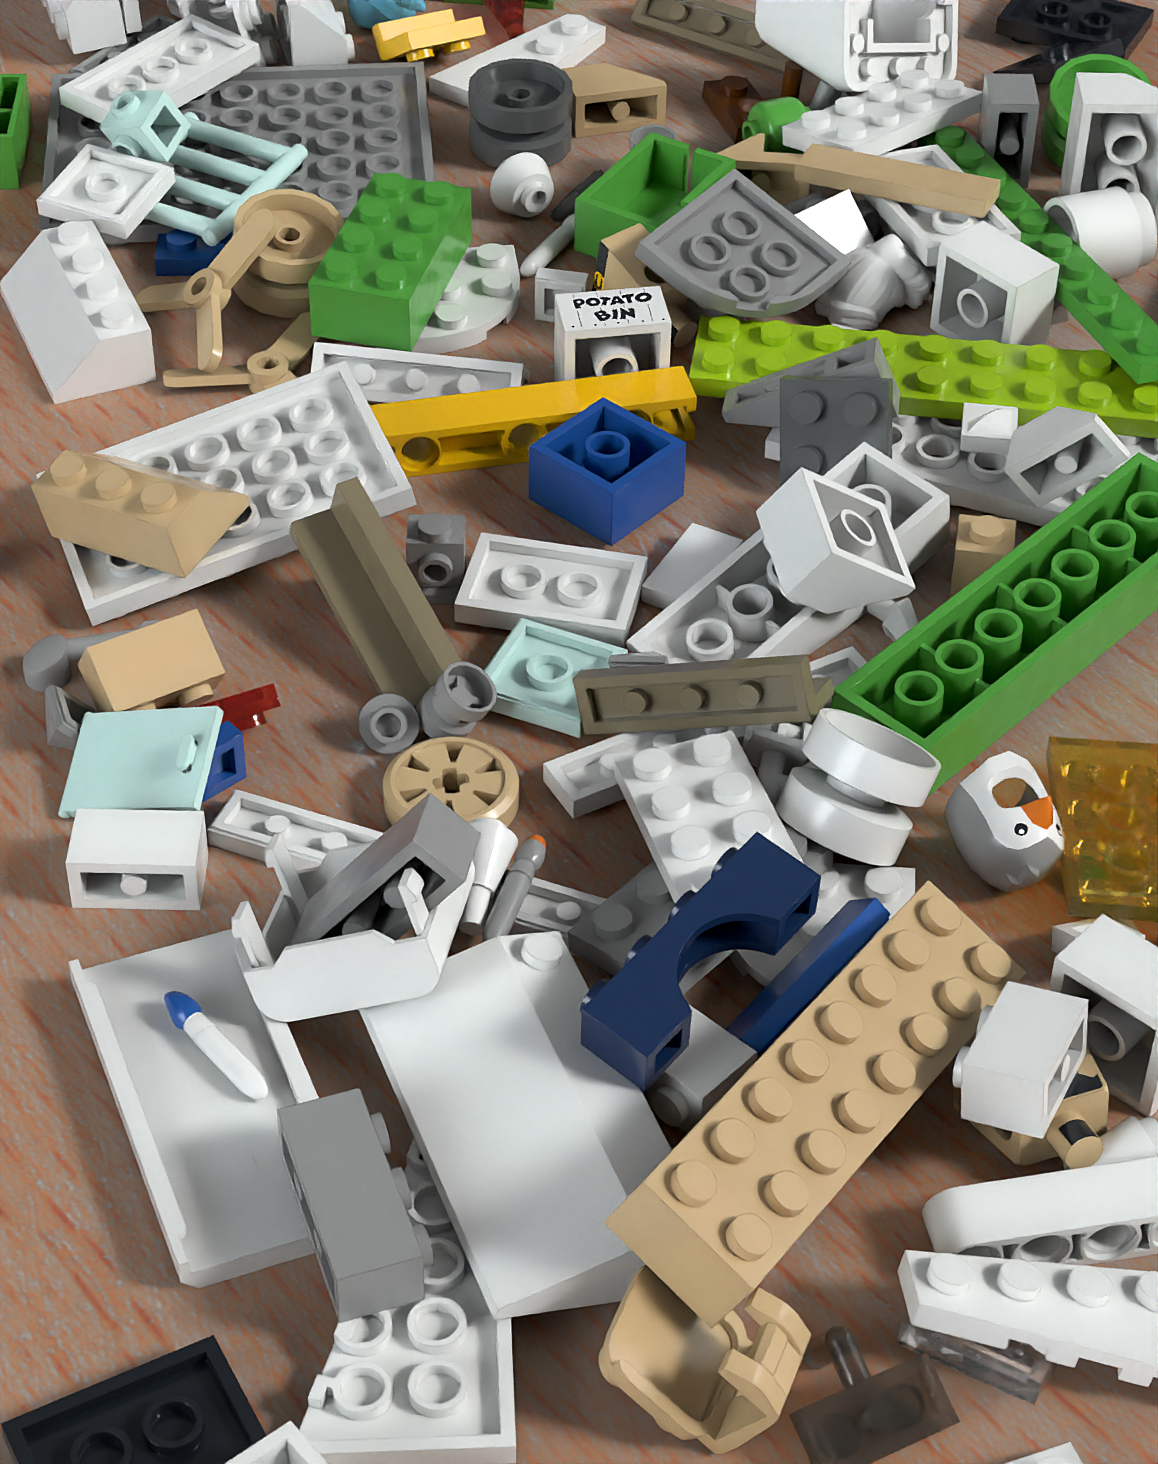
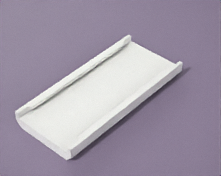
(195, 1136)

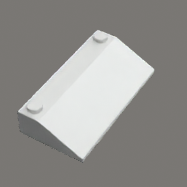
(521, 1123)

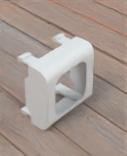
(344, 969)

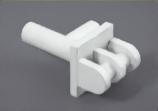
(776, 752)

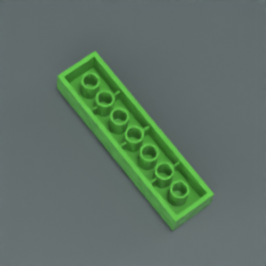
(1019, 626)

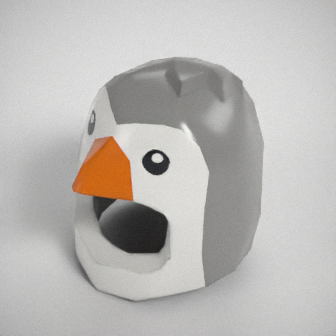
(1005, 844)

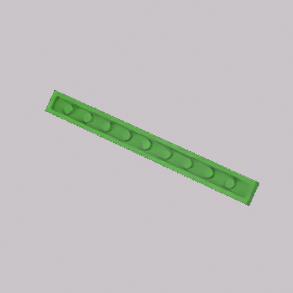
(1081, 283)

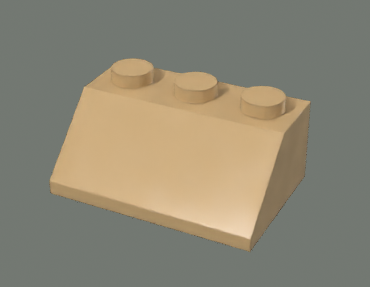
(135, 510)

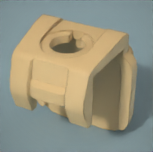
(700, 1377)

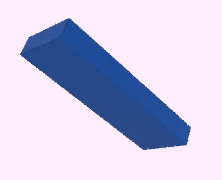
(809, 973)

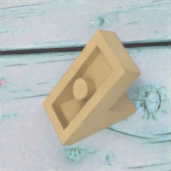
(768, 170)

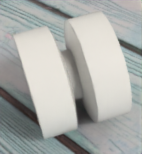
(853, 795)

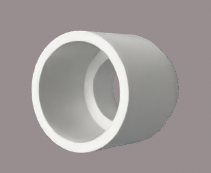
(1109, 226)

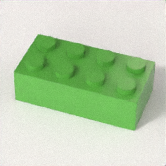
(391, 262)

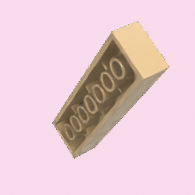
(813, 1106)

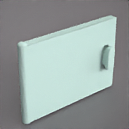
(142, 760)

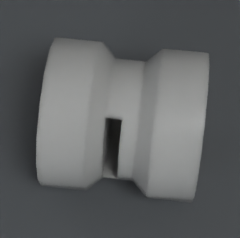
(456, 701)

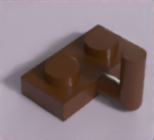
(734, 97)

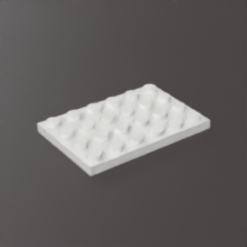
(278, 449)

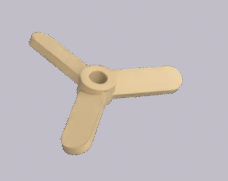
(211, 287)
(263, 368)

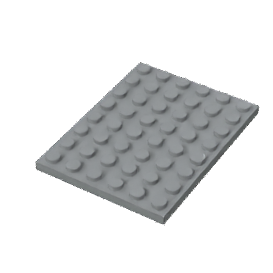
(345, 116)

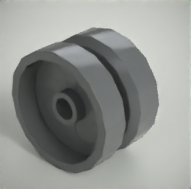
(519, 110)

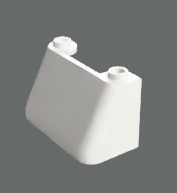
(863, 40)

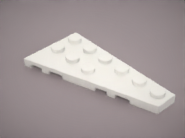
(421, 1376)

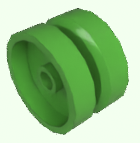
(1060, 96)

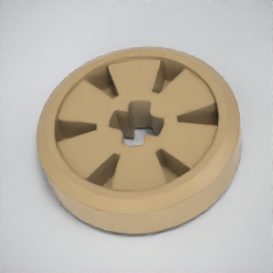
(478, 772)

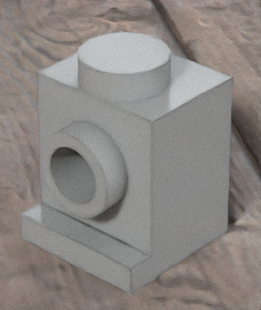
(437, 554)

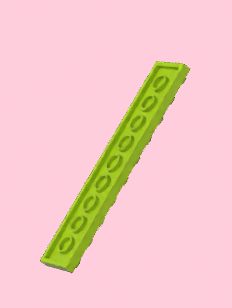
(935, 371)

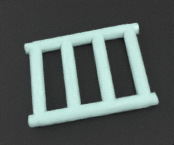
(284, 161)

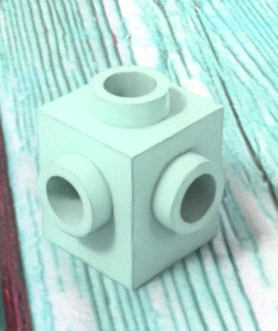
(145, 125)

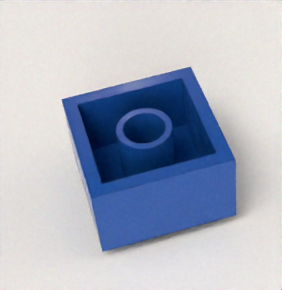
(606, 471)

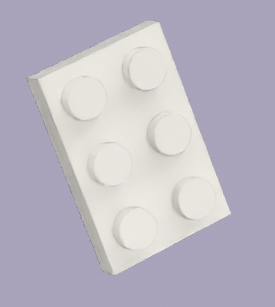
(553, 585)

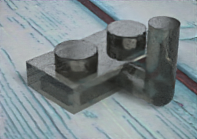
(872, 1412)

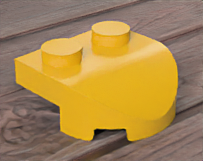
(423, 33)

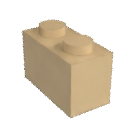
(154, 666)

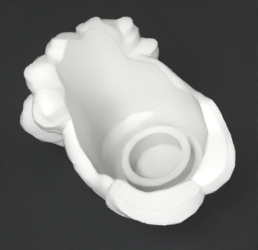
(876, 281)

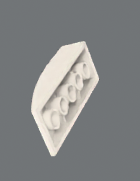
(738, 603)

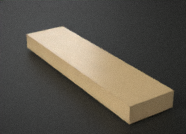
(897, 180)

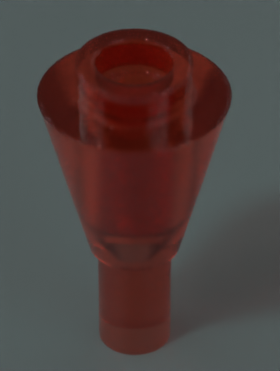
(509, 14)

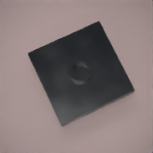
(1045, 64)

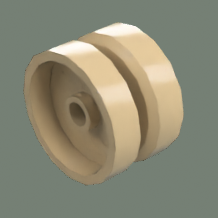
(281, 272)

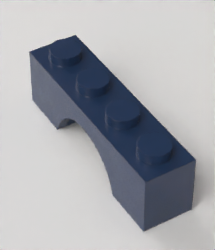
(749, 903)

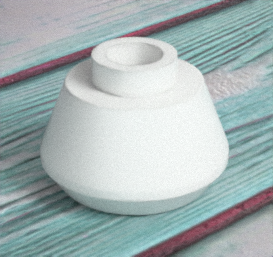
(522, 185)

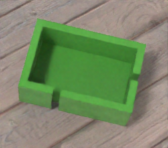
(644, 189)

